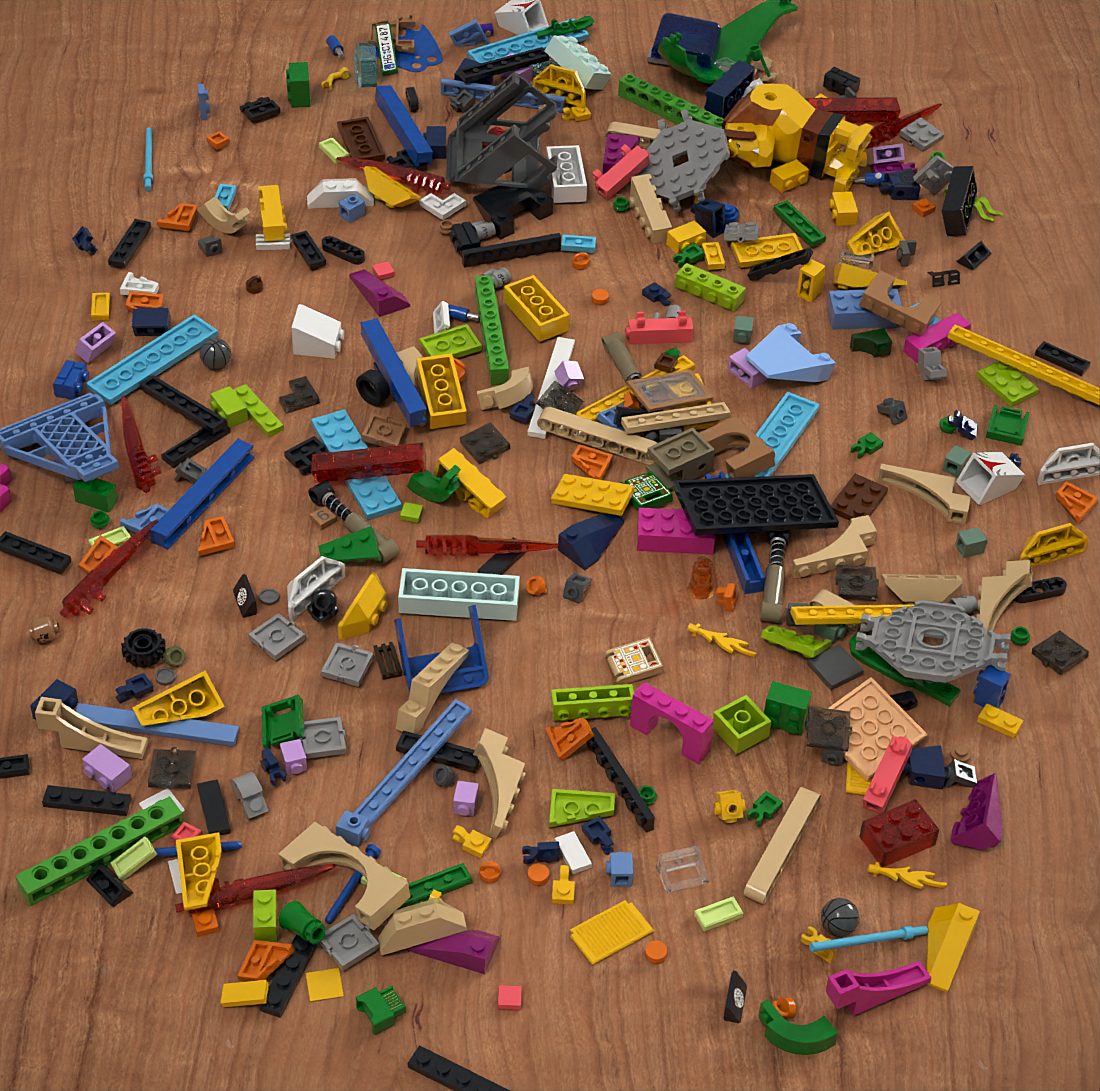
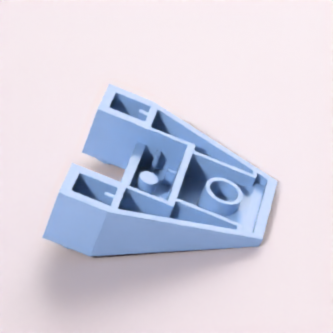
(785, 358)

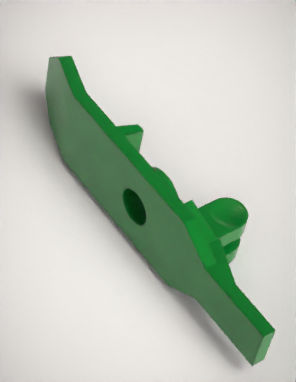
(566, 27)

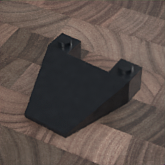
(502, 202)

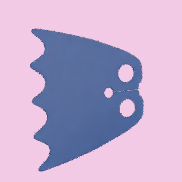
(424, 47)

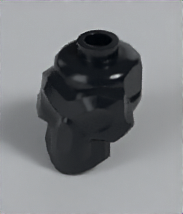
(323, 605)

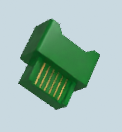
(380, 1007)

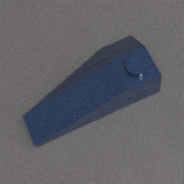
(589, 538)

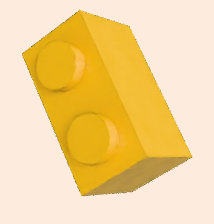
(789, 176)
(843, 208)
(684, 236)
(811, 280)

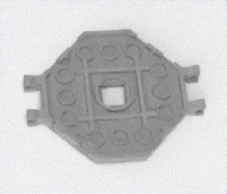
(705, 149)
(964, 648)

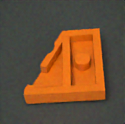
(180, 218)
(147, 300)
(592, 461)
(1076, 500)
(215, 536)
(96, 554)
(569, 736)
(263, 960)

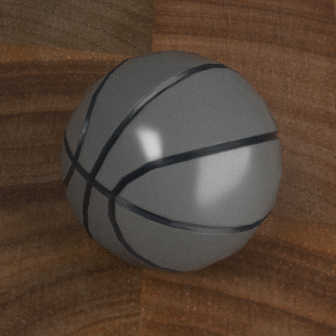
(215, 353)
(840, 917)

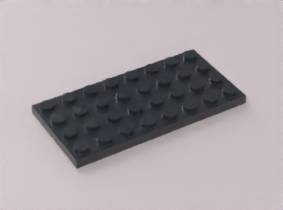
(754, 504)

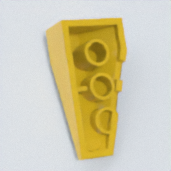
(876, 235)
(849, 276)
(187, 700)
(198, 866)
(948, 938)

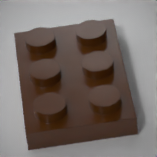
(858, 498)

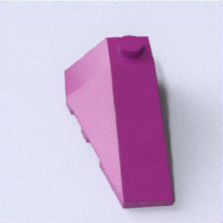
(379, 294)
(981, 819)
(465, 949)

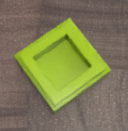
(411, 512)

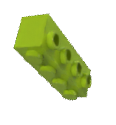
(710, 287)
(591, 702)

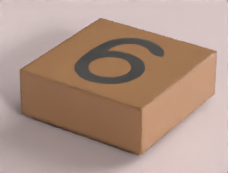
(323, 517)

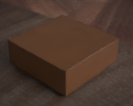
(666, 363)

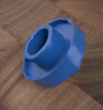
(731, 213)

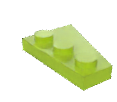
(793, 642)
(579, 806)

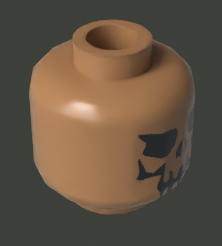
(44, 629)

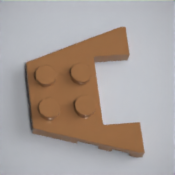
(400, 45)

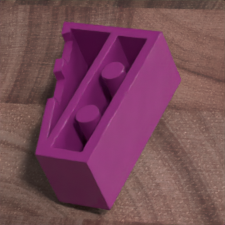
(613, 151)

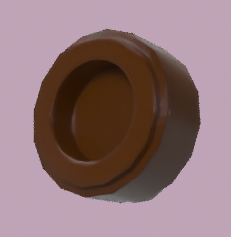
(254, 284)

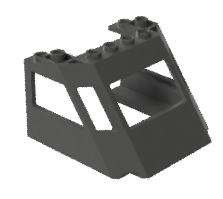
(473, 165)

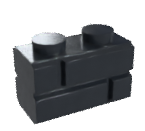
(839, 80)
(464, 237)

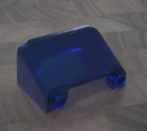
(698, 37)

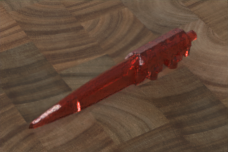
(889, 129)
(405, 175)
(138, 459)
(474, 546)
(96, 579)
(244, 889)

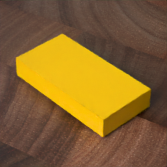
(100, 306)
(244, 993)

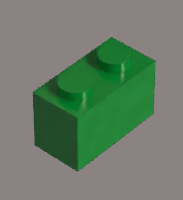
(96, 494)

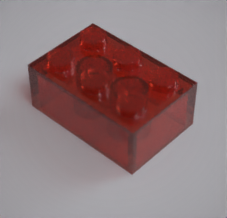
(899, 833)

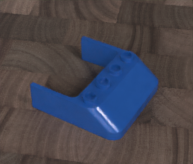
(469, 674)

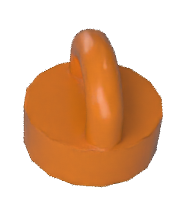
(580, 260)
(536, 585)
(489, 872)
(786, 1007)

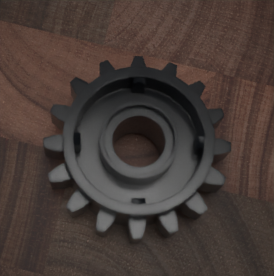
(143, 647)

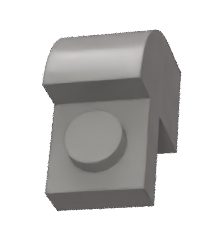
(930, 364)
(248, 790)

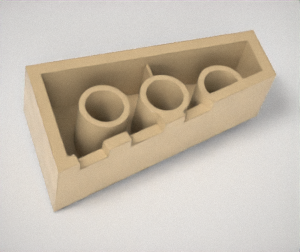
(649, 208)

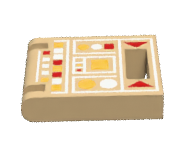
(630, 663)

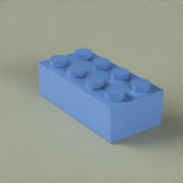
(847, 314)

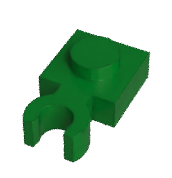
(689, 254)
(869, 443)
(765, 806)

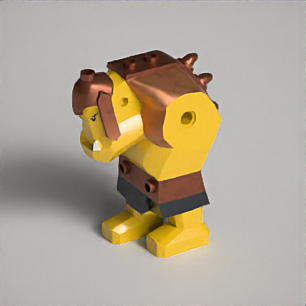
(784, 127)

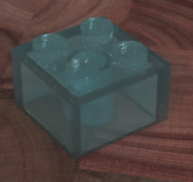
(365, 64)

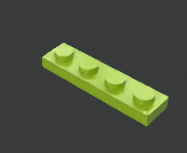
(259, 412)

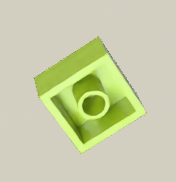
(741, 724)

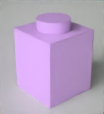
(569, 374)
(293, 757)
(465, 798)

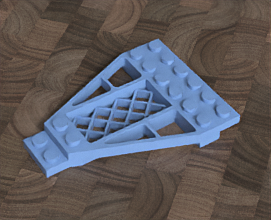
(86, 461)

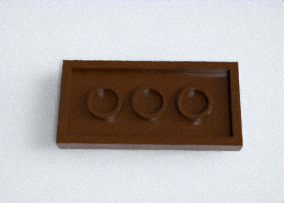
(361, 139)

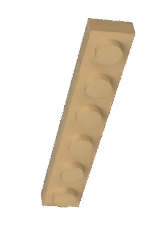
(675, 417)

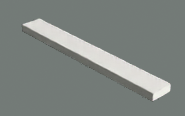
(561, 352)

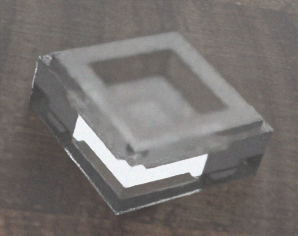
(724, 64)

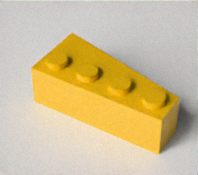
(475, 487)

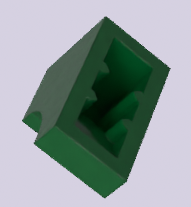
(873, 342)

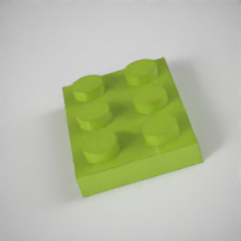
(455, 341)
(1007, 383)

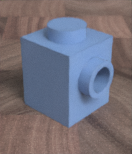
(351, 208)
(353, 828)
(620, 869)

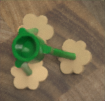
(763, 63)

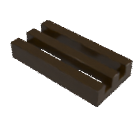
(385, 649)

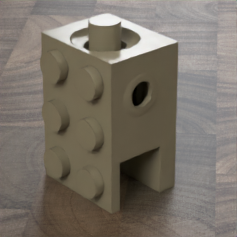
(681, 457)

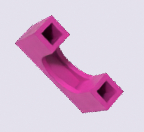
(694, 726)

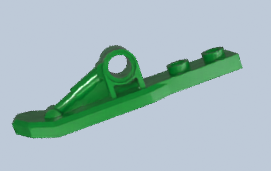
(943, 692)

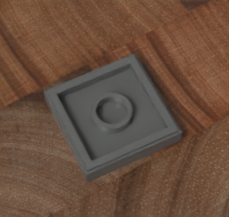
(835, 667)

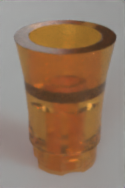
(701, 580)

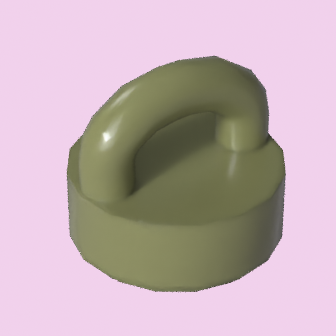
(174, 656)

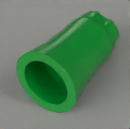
(301, 922)

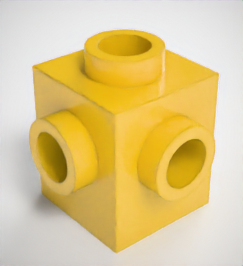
(729, 799)

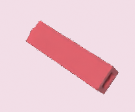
(620, 174)
(660, 330)
(887, 774)

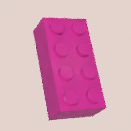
(670, 532)

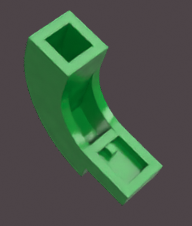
(435, 488)
(796, 1038)

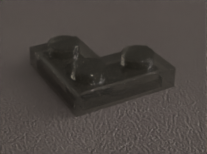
(302, 396)

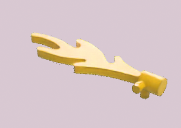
(722, 640)
(911, 878)

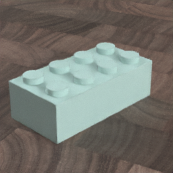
(575, 57)

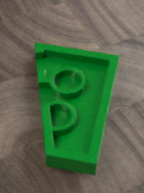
(355, 546)

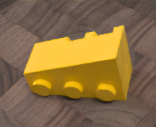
(272, 213)

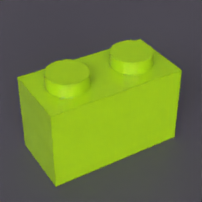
(229, 406)
(265, 915)

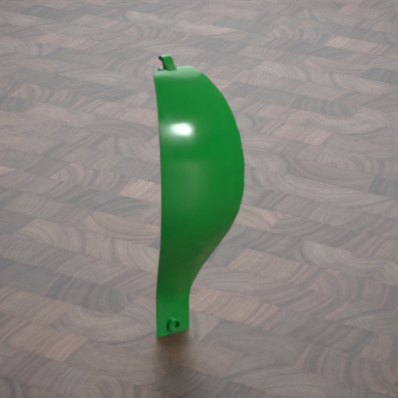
(734, 42)

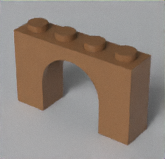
(911, 318)
(734, 433)

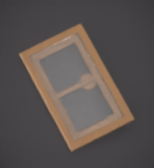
(669, 390)

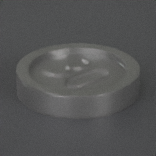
(269, 596)
(165, 676)

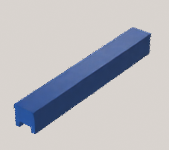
(403, 125)
(393, 372)
(201, 494)
(743, 557)

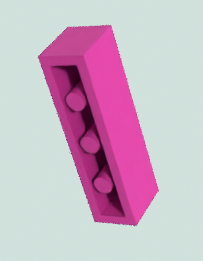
(935, 336)

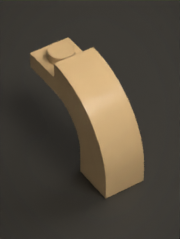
(221, 218)
(508, 393)

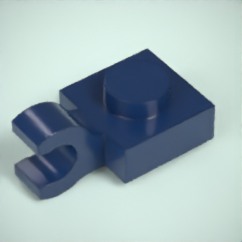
(83, 240)
(656, 293)
(523, 411)
(965, 425)
(135, 686)
(270, 764)
(598, 831)
(544, 852)

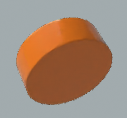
(600, 296)
(538, 874)
(656, 951)

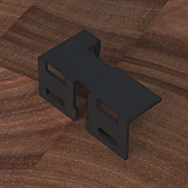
(941, 279)

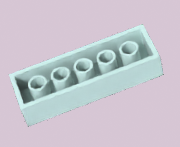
(453, 592)

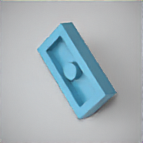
(226, 194)
(578, 243)

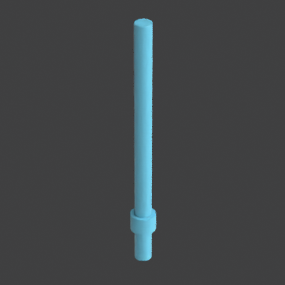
(148, 177)
(905, 933)

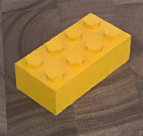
(536, 308)
(441, 391)

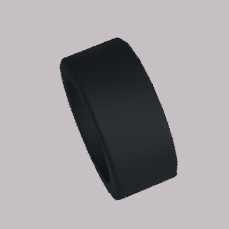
(364, 387)

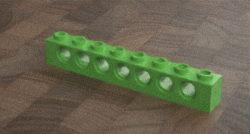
(662, 102)
(491, 330)
(104, 847)

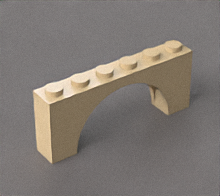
(319, 846)

